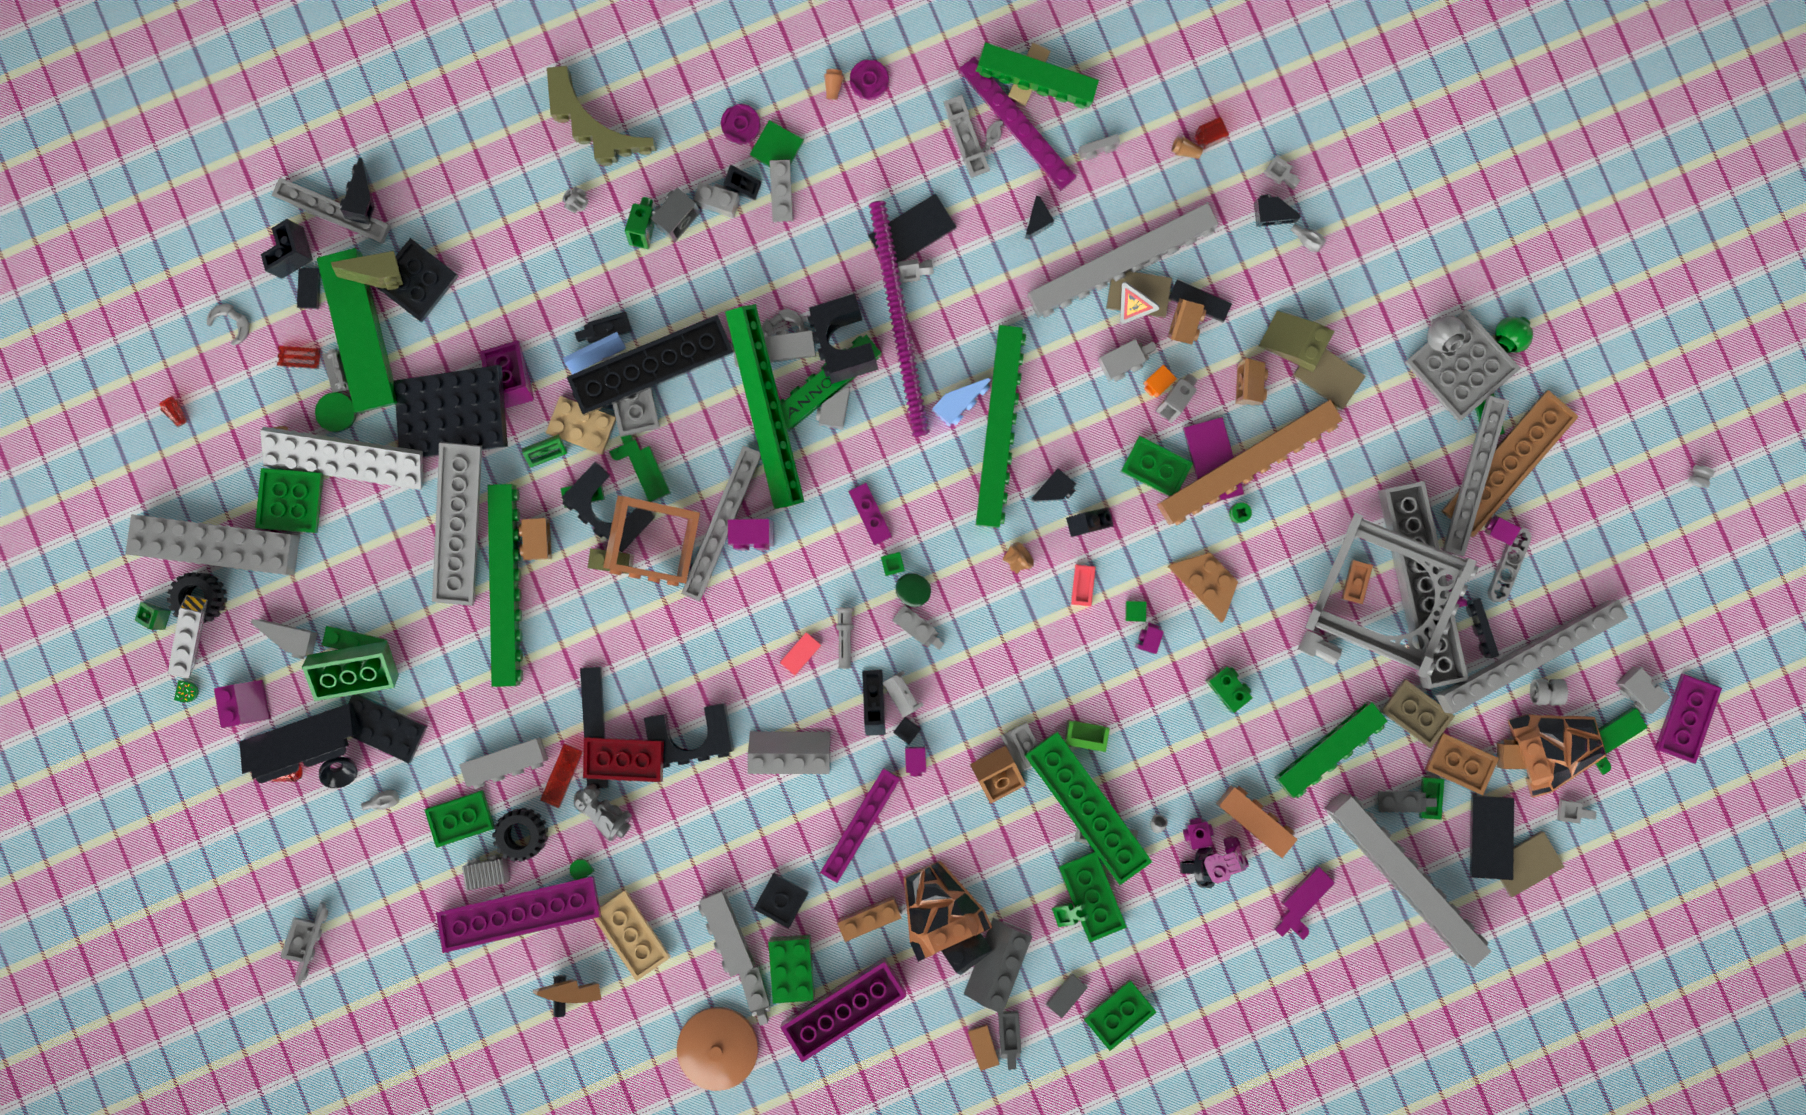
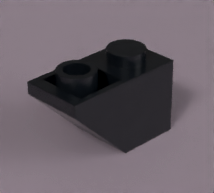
(1089, 522)

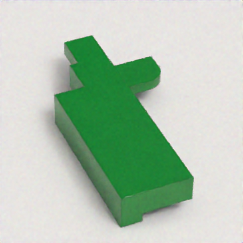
(644, 466)
(1618, 732)

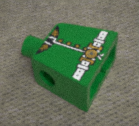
(639, 224)

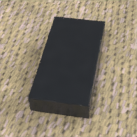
(308, 288)

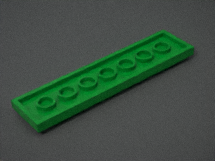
(1088, 808)

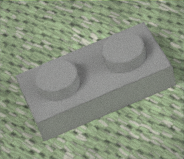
(1091, 149)

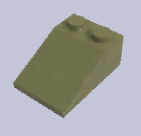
(374, 270)
(1296, 339)

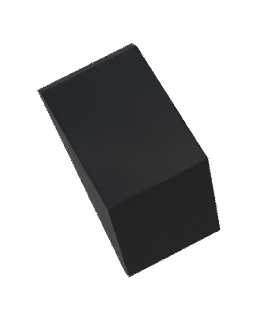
(742, 183)
(1039, 219)

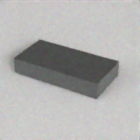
(1066, 995)

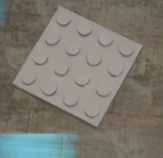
(1467, 375)

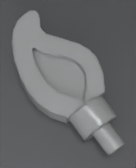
(993, 134)

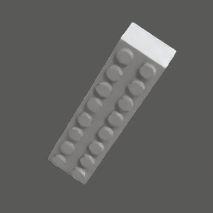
(212, 545)

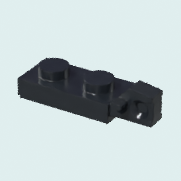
(604, 327)

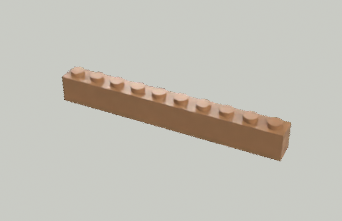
(1249, 462)

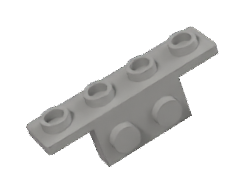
(301, 941)

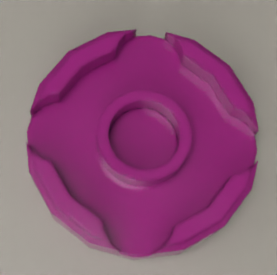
(869, 79)
(740, 124)

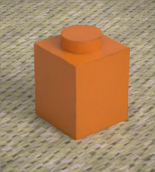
(1159, 381)

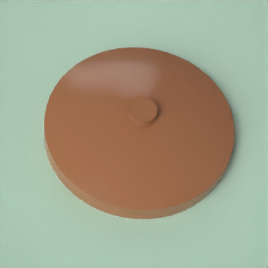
(717, 1048)

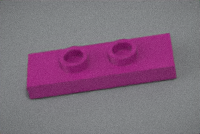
(870, 514)

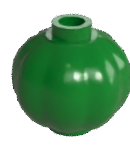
(1514, 334)

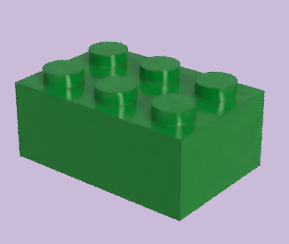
(791, 969)

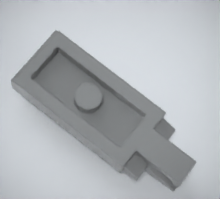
(917, 627)
(756, 993)

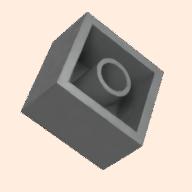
(675, 214)

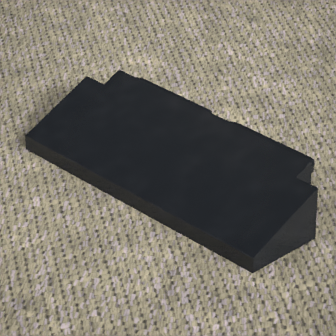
(305, 741)

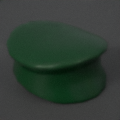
(913, 590)

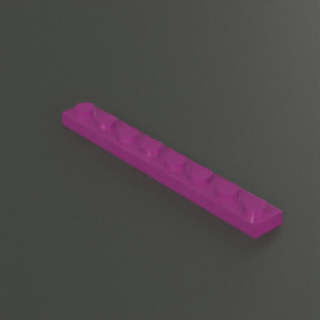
(1018, 125)

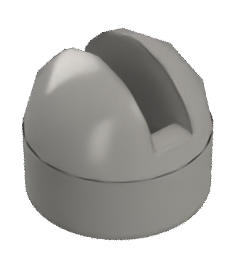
(1158, 823)

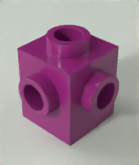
(1201, 840)

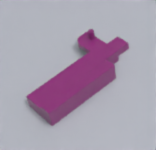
(1301, 900)

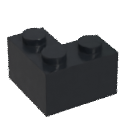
(290, 250)

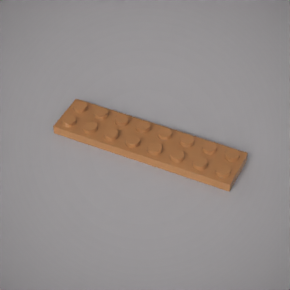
(1520, 454)

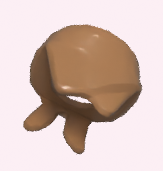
(1018, 558)

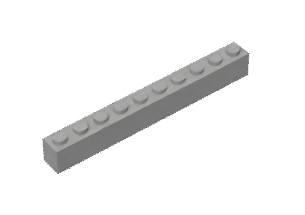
(1123, 259)
(1531, 656)

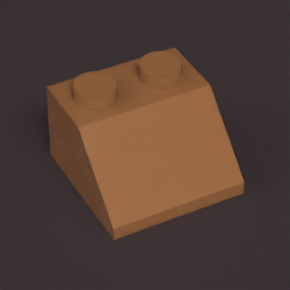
(1186, 321)
(1250, 382)
(997, 774)

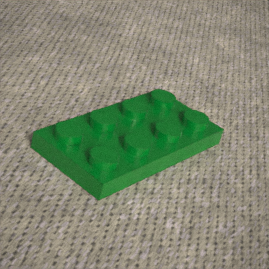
(1089, 885)

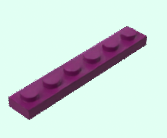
(860, 825)

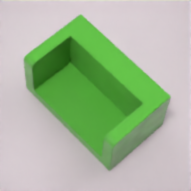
(1086, 735)

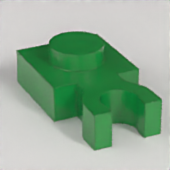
(1068, 915)

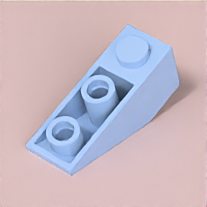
(955, 402)

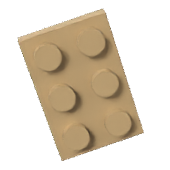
(585, 431)

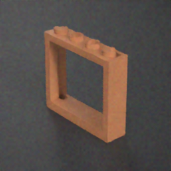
(616, 534)

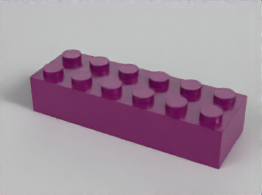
(843, 1009)

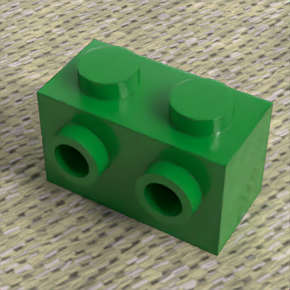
(1229, 688)

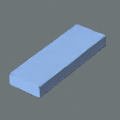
(594, 353)

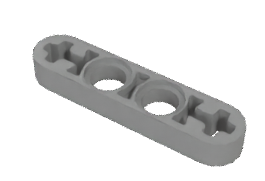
(1513, 567)

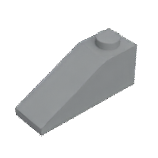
(289, 638)

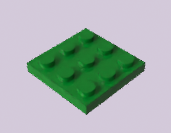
(289, 500)

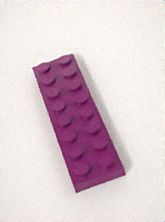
(518, 914)

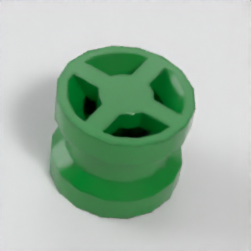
(1236, 513)

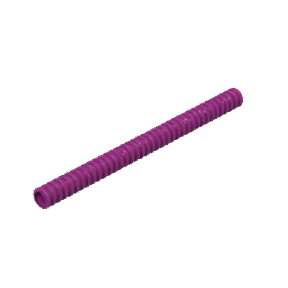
(898, 318)

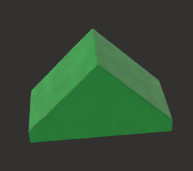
(152, 616)

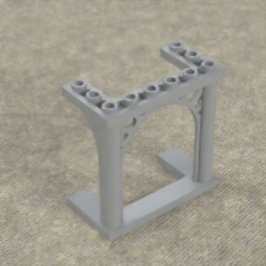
(1419, 659)

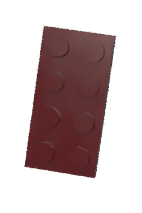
(623, 759)

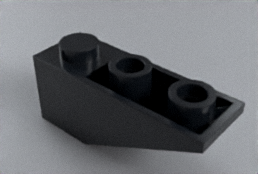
(358, 202)

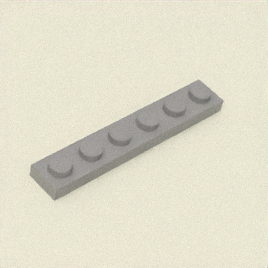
(327, 209)

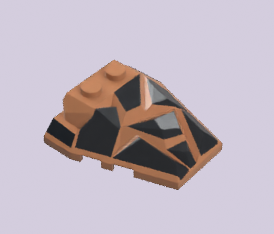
(1556, 748)
(940, 911)

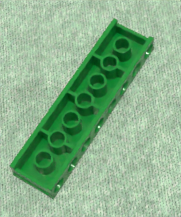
(358, 336)

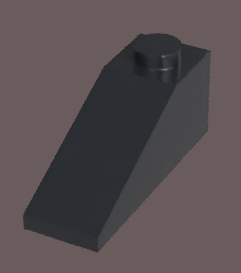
(873, 702)

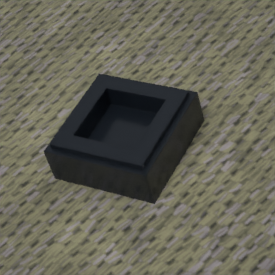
(907, 730)

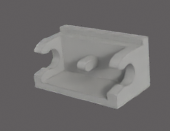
(901, 694)

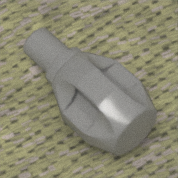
(1309, 238)
(382, 800)

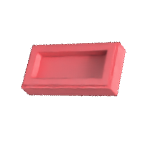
(1083, 585)
(800, 653)

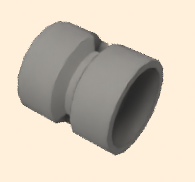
(1547, 692)

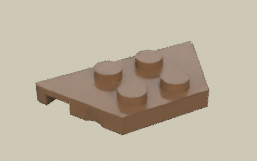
(1208, 582)

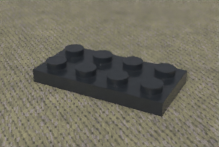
(387, 729)

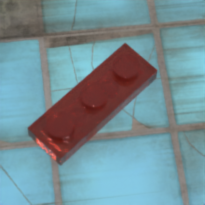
(561, 775)

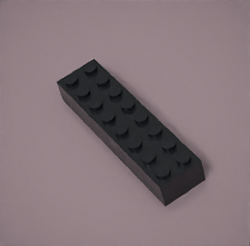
(650, 365)

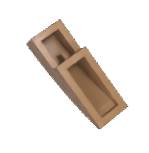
(570, 992)

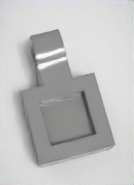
(1280, 171)
(911, 270)
(1573, 812)

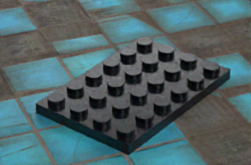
(451, 409)

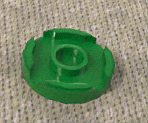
(335, 412)

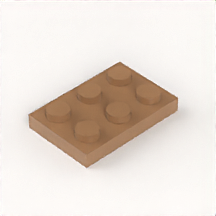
(1461, 763)

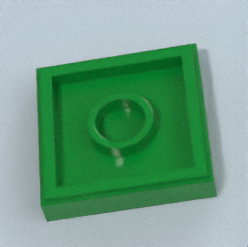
(776, 144)

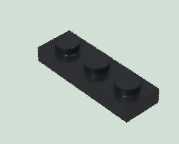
(1482, 628)

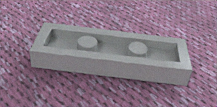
(781, 190)

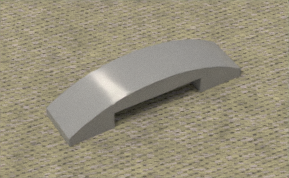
(965, 136)

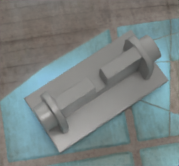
(335, 371)

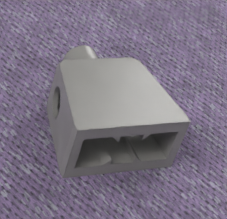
(1177, 398)

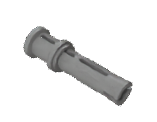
(844, 626)

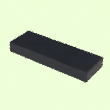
(1214, 306)

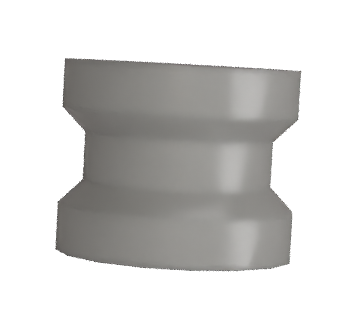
(1701, 476)

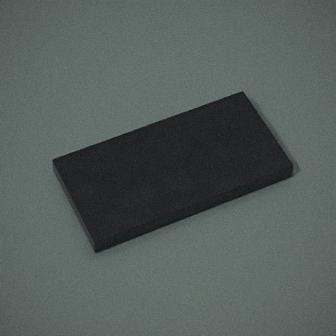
(918, 228)
(1492, 837)

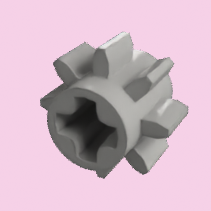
(575, 200)

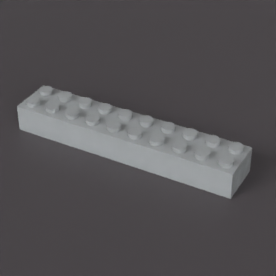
(1409, 513)
(1407, 879)

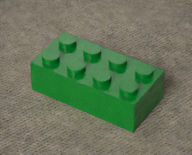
(350, 671)

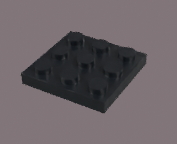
(423, 280)

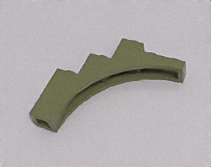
(606, 142)

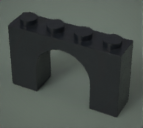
(840, 363)
(580, 498)
(717, 742)

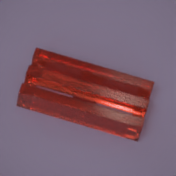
(282, 356)

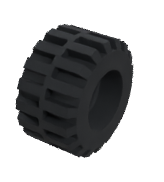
(210, 587)
(508, 846)

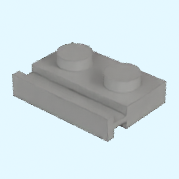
(1018, 743)

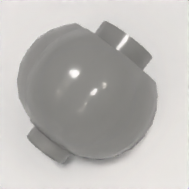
(1447, 332)

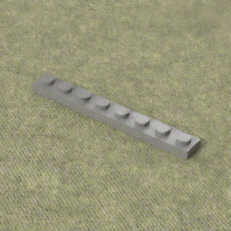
(1475, 476)
(718, 529)

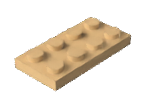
(631, 935)

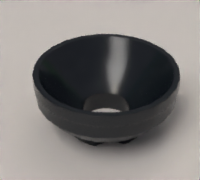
(339, 776)

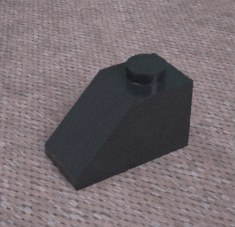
(1273, 211)
(1055, 488)

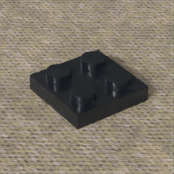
(781, 900)

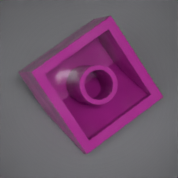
(241, 703)

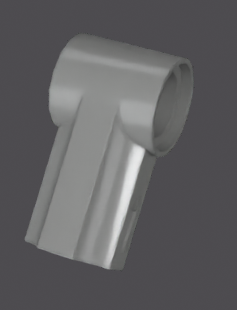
(1316, 646)

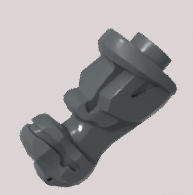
(606, 817)

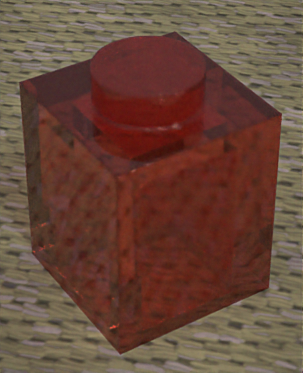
(1211, 133)

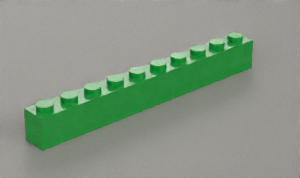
(764, 406)
(999, 426)
(503, 585)

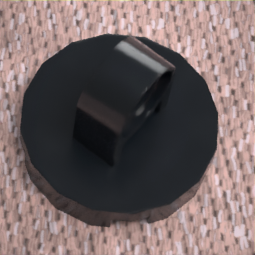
(1198, 868)

